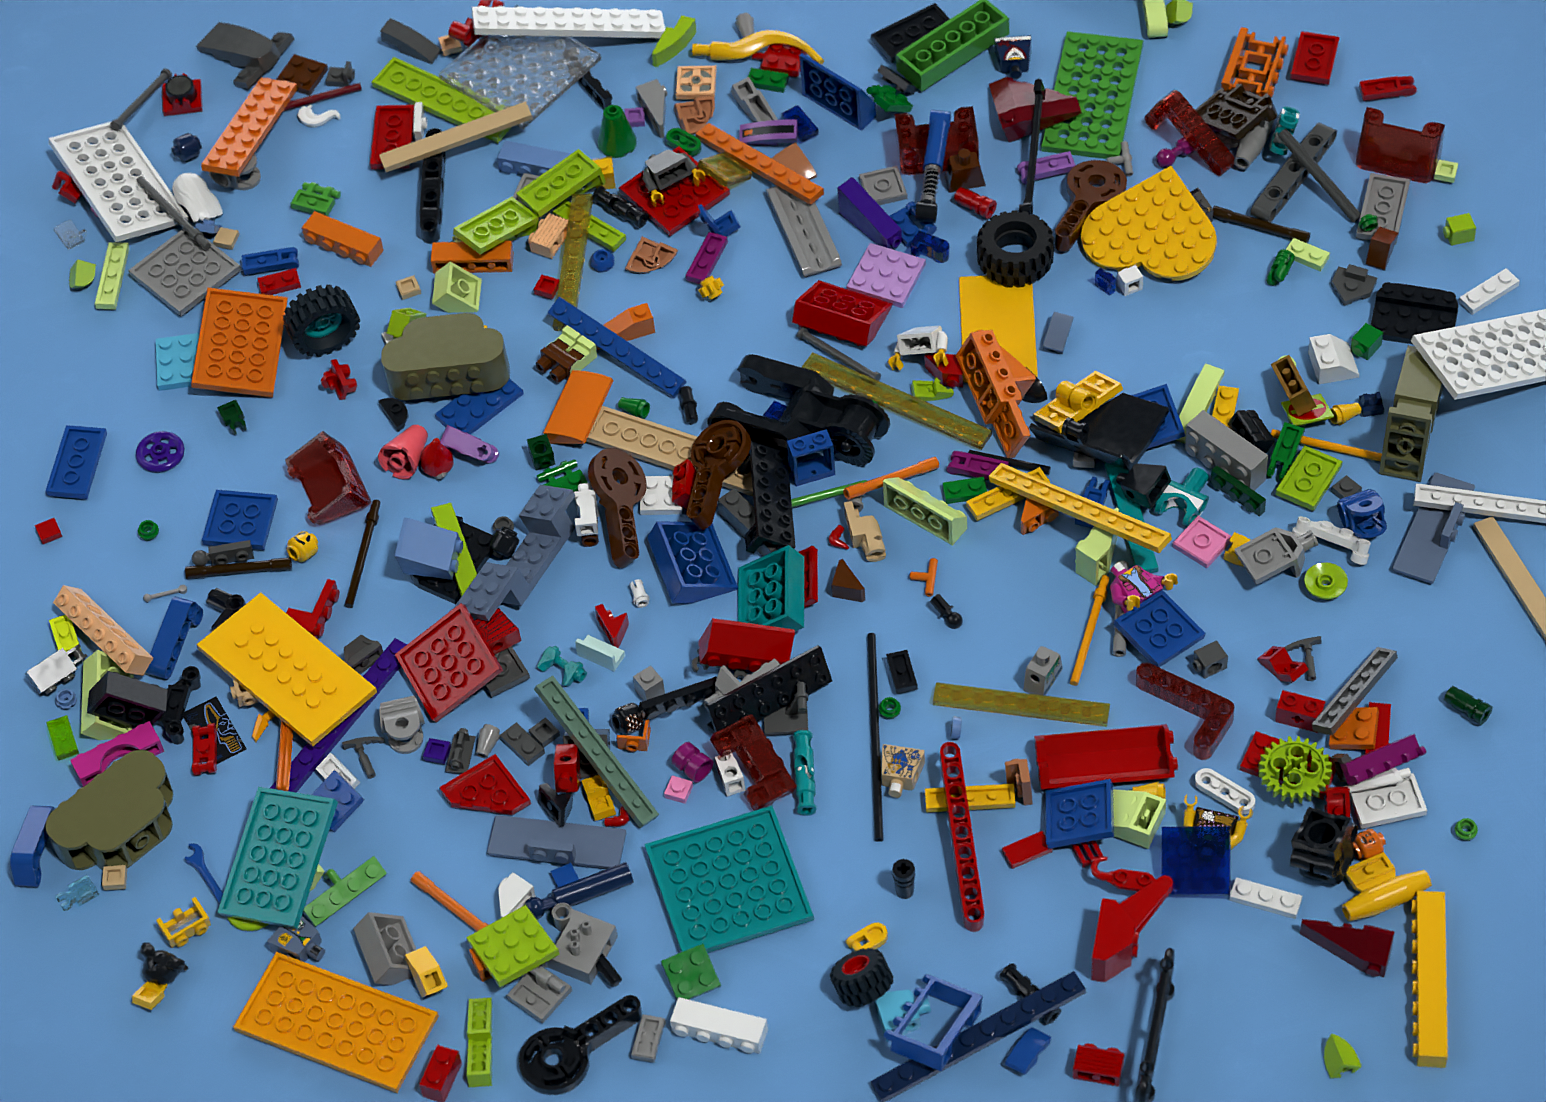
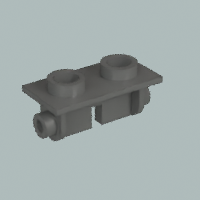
(460, 752)

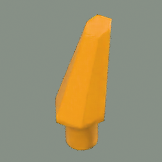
(261, 724)

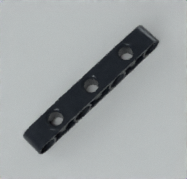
(432, 194)

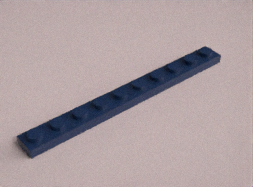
(984, 1034)

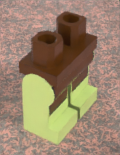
(566, 354)

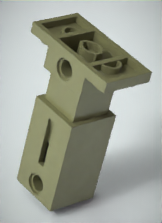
(1411, 418)

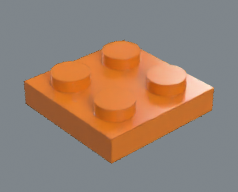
(1357, 730)

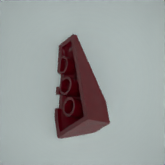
(1363, 948)

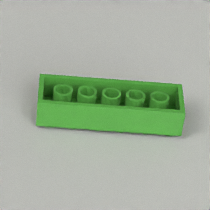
(952, 44)

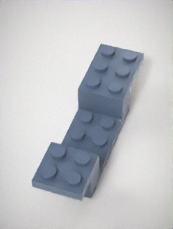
(512, 583)

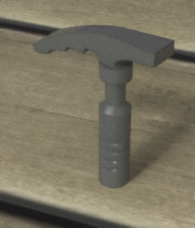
(1309, 659)
(358, 744)

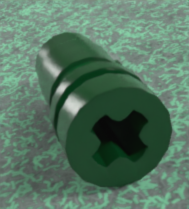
(1468, 704)

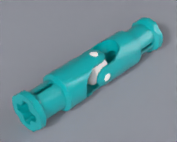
(804, 772)

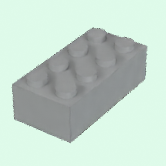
(1220, 446)

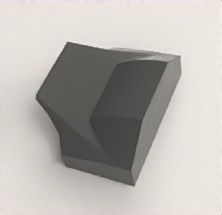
(362, 653)

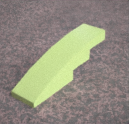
(1200, 395)

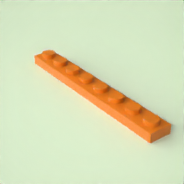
(760, 164)

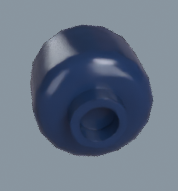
(186, 147)

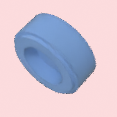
(956, 727)

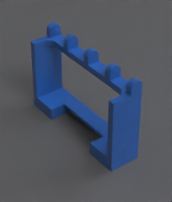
(947, 992)

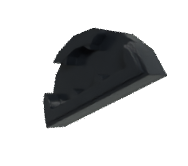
(395, 411)

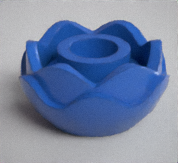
(602, 260)

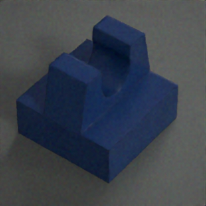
(1371, 404)

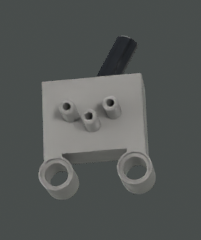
(583, 946)

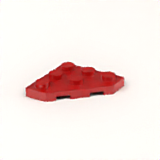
(487, 789)

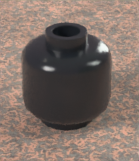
(503, 542)

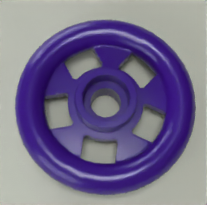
(156, 437)

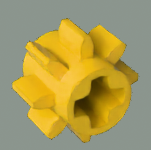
(711, 287)

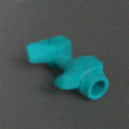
(572, 669)

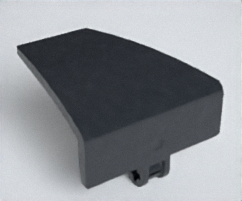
(1112, 433)

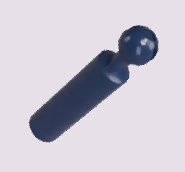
(583, 889)

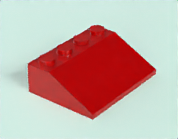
(840, 313)

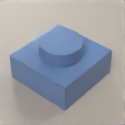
(208, 226)

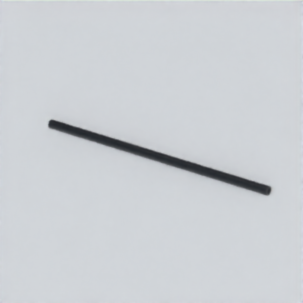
(875, 737)

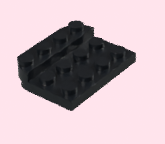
(1412, 310)
(478, 547)

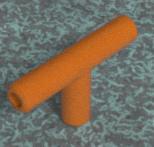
(928, 577)

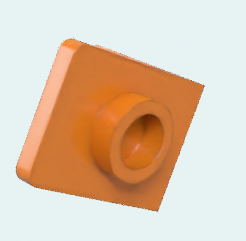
(635, 743)

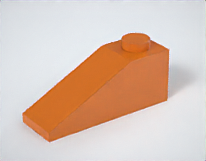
(632, 323)

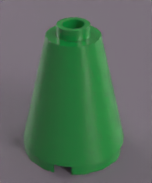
(616, 133)

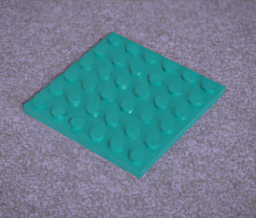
(729, 881)

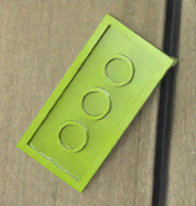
(561, 182)
(497, 224)

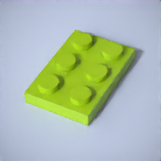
(1309, 478)

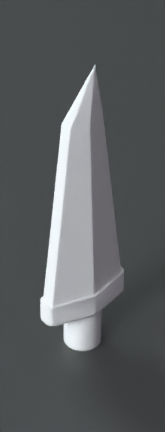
(1383, 779)

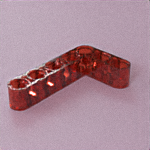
(1194, 130)
(1191, 703)

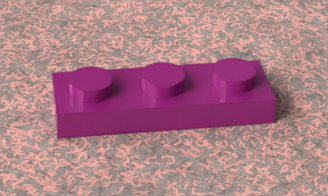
(706, 258)

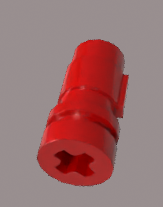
(980, 204)

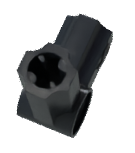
(224, 602)

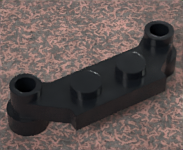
(177, 700)

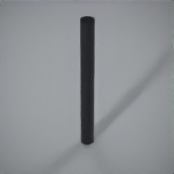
(1015, 463)

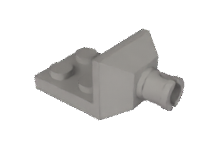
(1275, 553)
(727, 681)

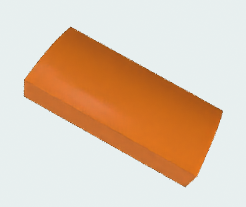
(577, 407)

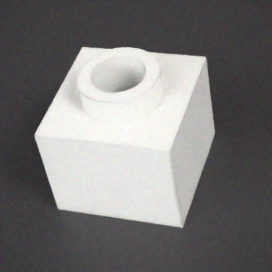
(1130, 280)

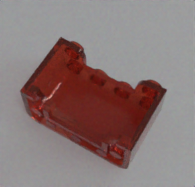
(913, 139)

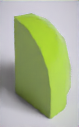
(1178, 11)
(81, 274)
(1340, 1057)

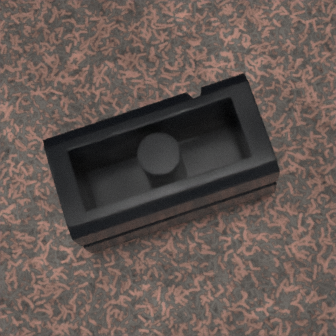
(1251, 428)

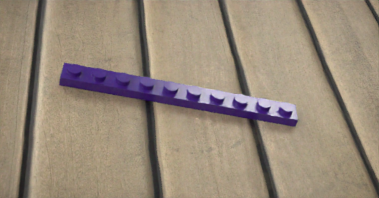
(310, 757)

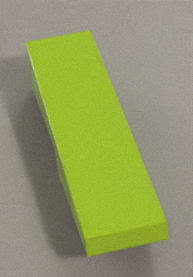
(479, 1042)

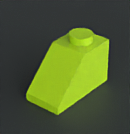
(400, 318)

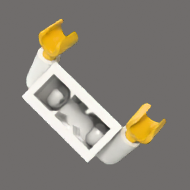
(920, 341)

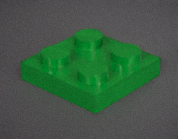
(691, 973)

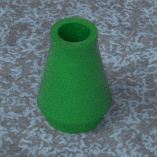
(635, 407)

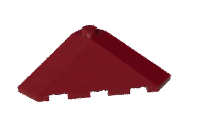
(1016, 102)

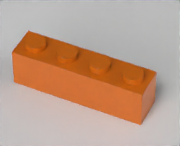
(342, 239)
(494, 260)

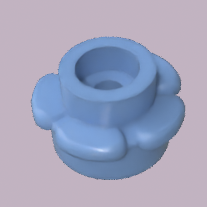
(65, 694)

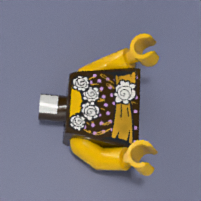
(1208, 817)

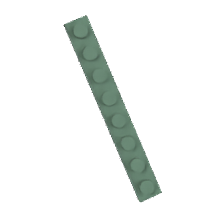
(596, 751)

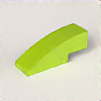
(674, 40)

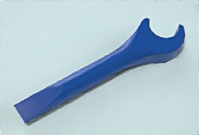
(198, 863)

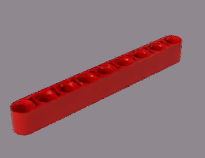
(961, 845)

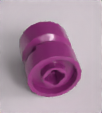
(694, 763)

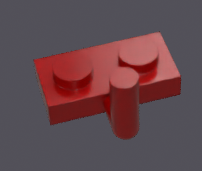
(69, 189)

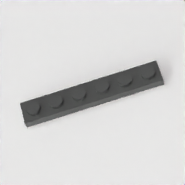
(1354, 691)

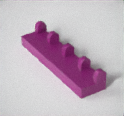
(1382, 759)

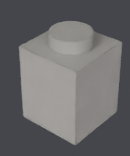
(648, 683)

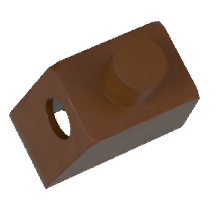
(963, 171)

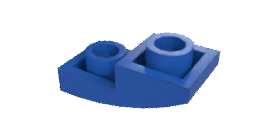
(1026, 1051)

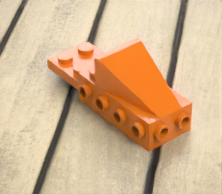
(997, 386)

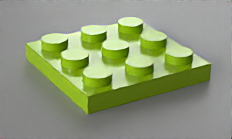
(512, 946)

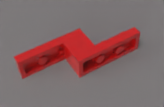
(315, 621)

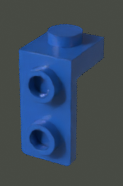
(723, 225)

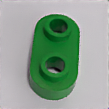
(685, 140)

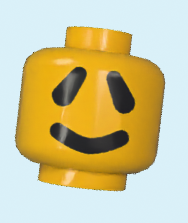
(302, 546)

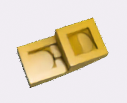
(598, 797)

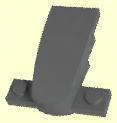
(245, 49)

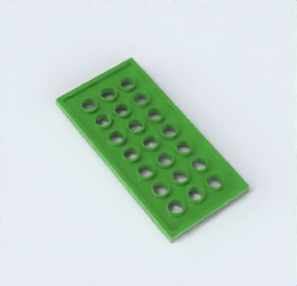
(1100, 103)

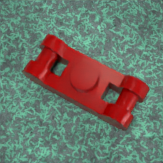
(204, 749)

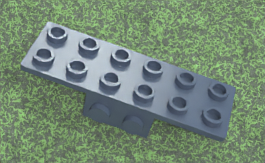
(1431, 535)
(550, 843)

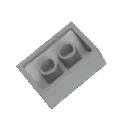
(384, 943)

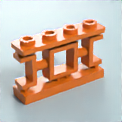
(1239, 62)

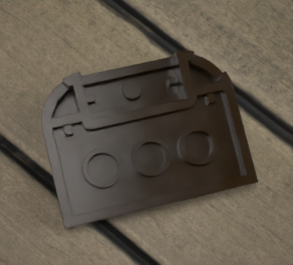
(1236, 111)

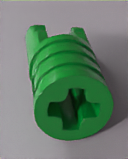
(1280, 267)

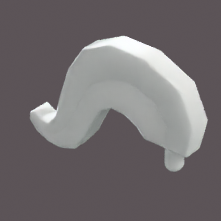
(309, 119)

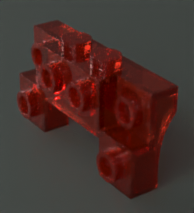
(759, 759)

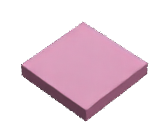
(1202, 542)

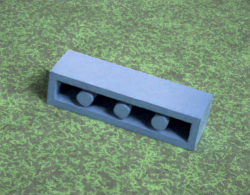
(527, 159)

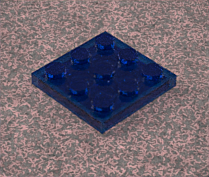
(1197, 860)

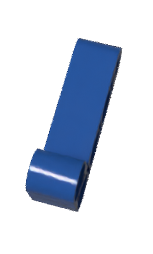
(172, 635)
(29, 847)

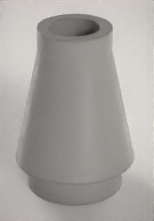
(745, 24)
(487, 739)

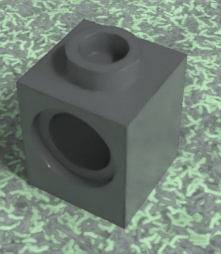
(1210, 659)

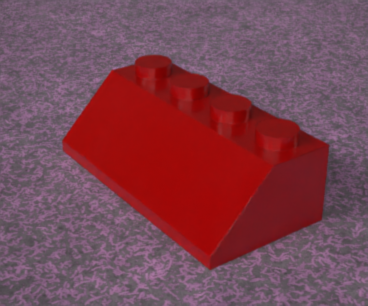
(744, 644)

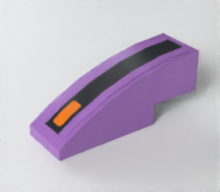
(769, 132)

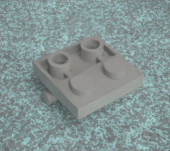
(539, 993)

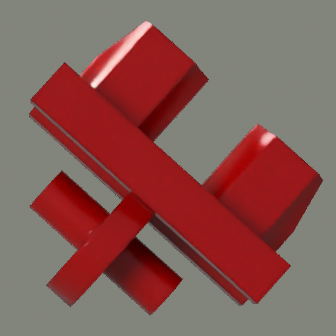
(336, 379)

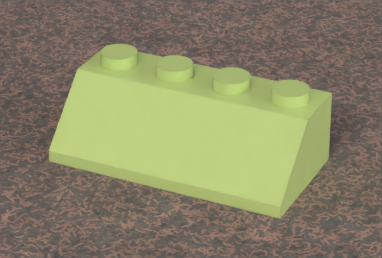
(924, 510)
(93, 670)

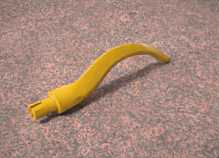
(751, 44)

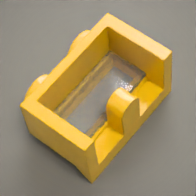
(185, 924)

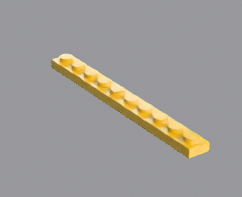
(1080, 508)

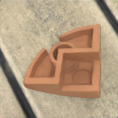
(695, 114)
(795, 159)
(650, 256)

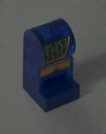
(931, 247)

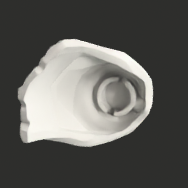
(194, 195)

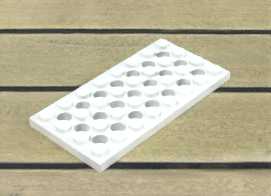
(95, 194)
(1487, 346)

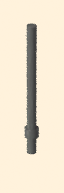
(194, 233)

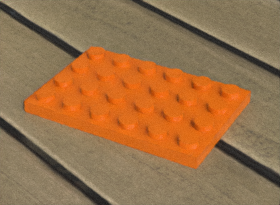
(239, 342)

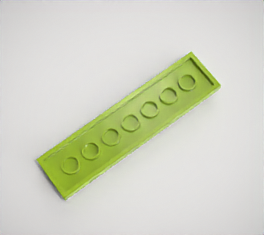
(437, 96)

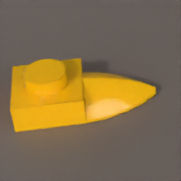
(149, 995)

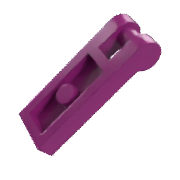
(974, 464)

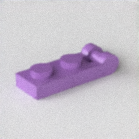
(1048, 166)

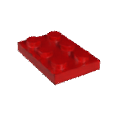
(1315, 57)

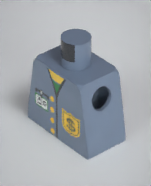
(297, 943)

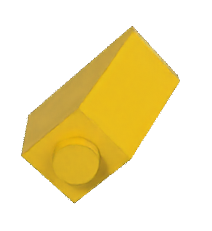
(606, 166)

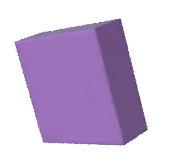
(635, 116)

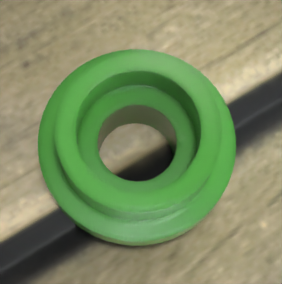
(1469, 824)

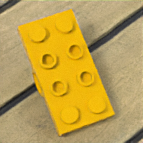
(1077, 400)

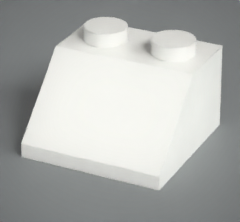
(1331, 359)

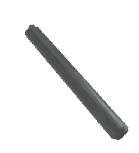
(1319, 175)

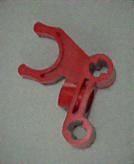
(465, 31)

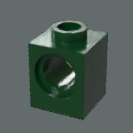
(541, 452)

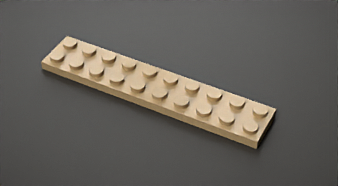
(654, 444)

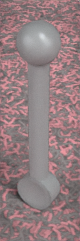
(182, 589)

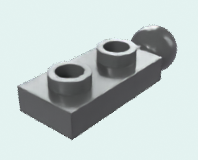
(224, 554)

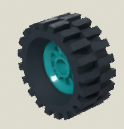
(321, 320)

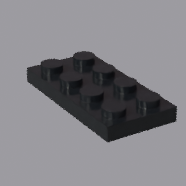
(908, 30)

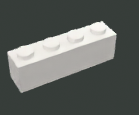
(719, 1025)

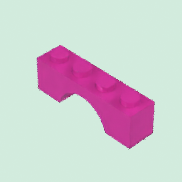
(97, 760)

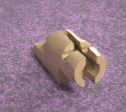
(865, 533)

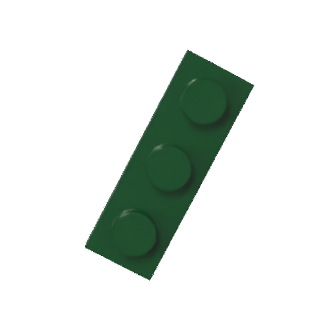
(1238, 491)

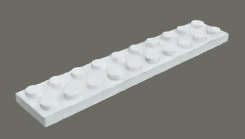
(567, 22)

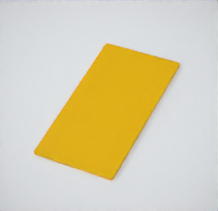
(1001, 309)

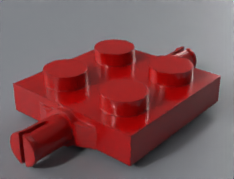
(781, 59)

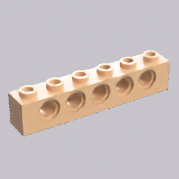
(103, 630)

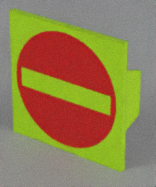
(1320, 413)

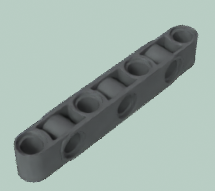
(1292, 174)

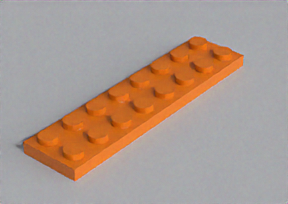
(249, 127)

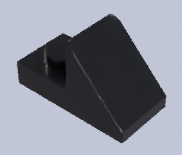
(555, 805)

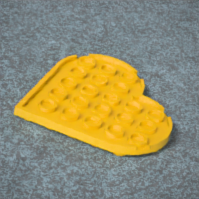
(1153, 228)

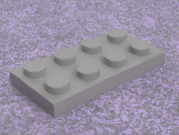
(1386, 200)

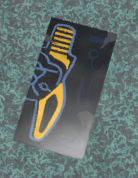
(210, 712)

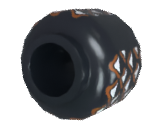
(626, 720)

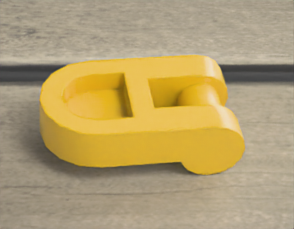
(874, 934)

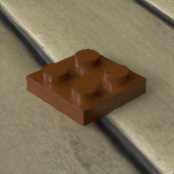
(304, 72)

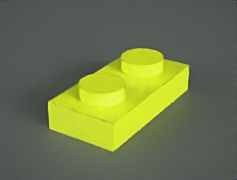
(64, 633)

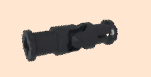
(620, 206)
(1023, 988)

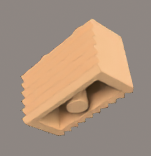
(548, 236)

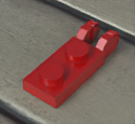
(1387, 87)

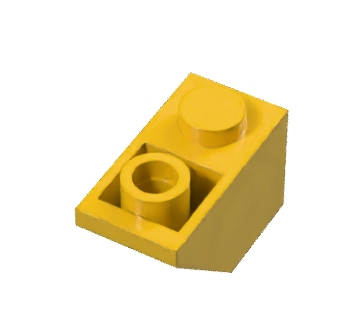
(425, 971)

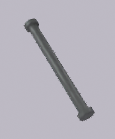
(117, 123)
(803, 334)

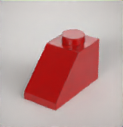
(949, 375)

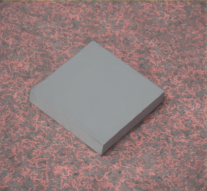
(884, 185)

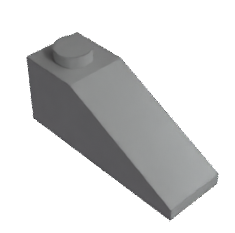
(652, 98)

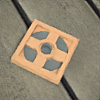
(695, 81)

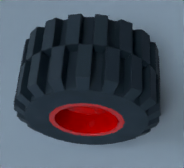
(861, 977)

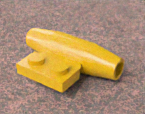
(1380, 887)

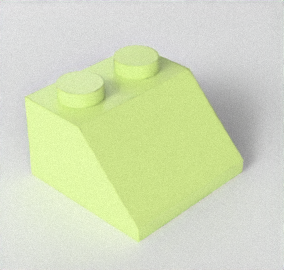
(456, 289)

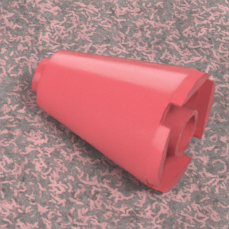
(404, 452)

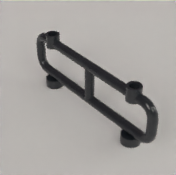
(1164, 992)

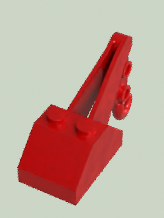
(1121, 923)

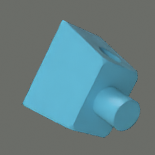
(892, 1004)

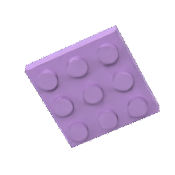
(886, 274)

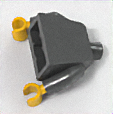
(667, 169)

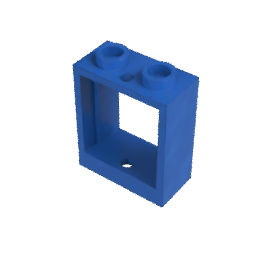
(823, 466)

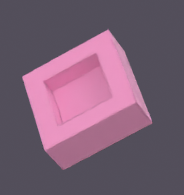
(678, 789)

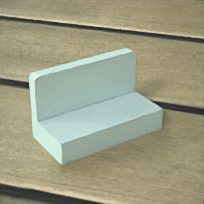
(599, 652)

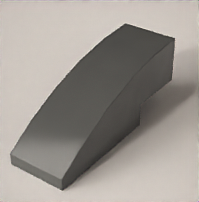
(409, 41)

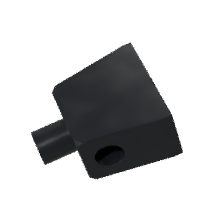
(1144, 483)

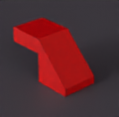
(1281, 665)

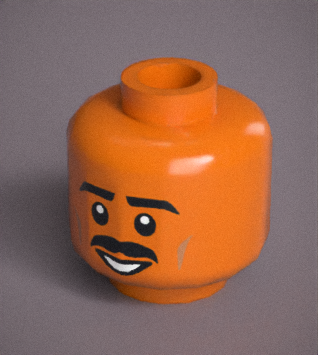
(1368, 844)

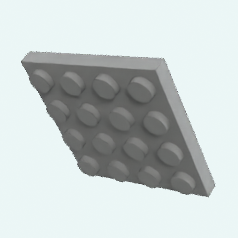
(183, 270)

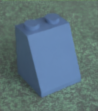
(428, 550)

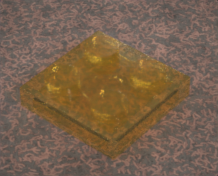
(724, 169)

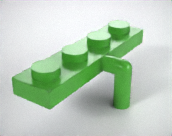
(343, 890)

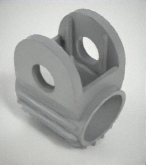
(235, 182)
(401, 721)

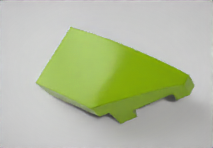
(930, 390)

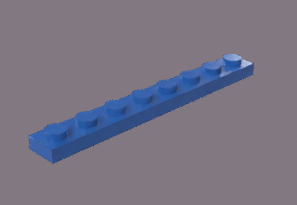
(617, 347)

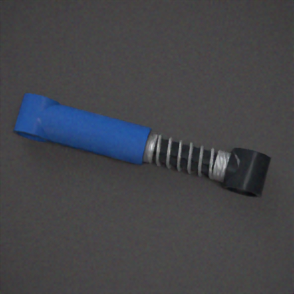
(933, 165)

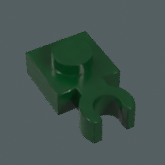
(232, 415)

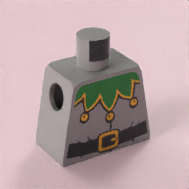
(1045, 666)

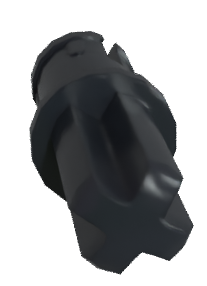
(688, 404)

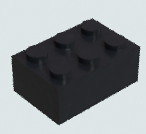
(126, 700)

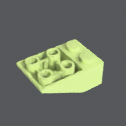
(1095, 554)
(1137, 816)

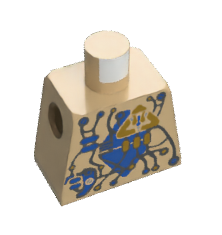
(901, 768)

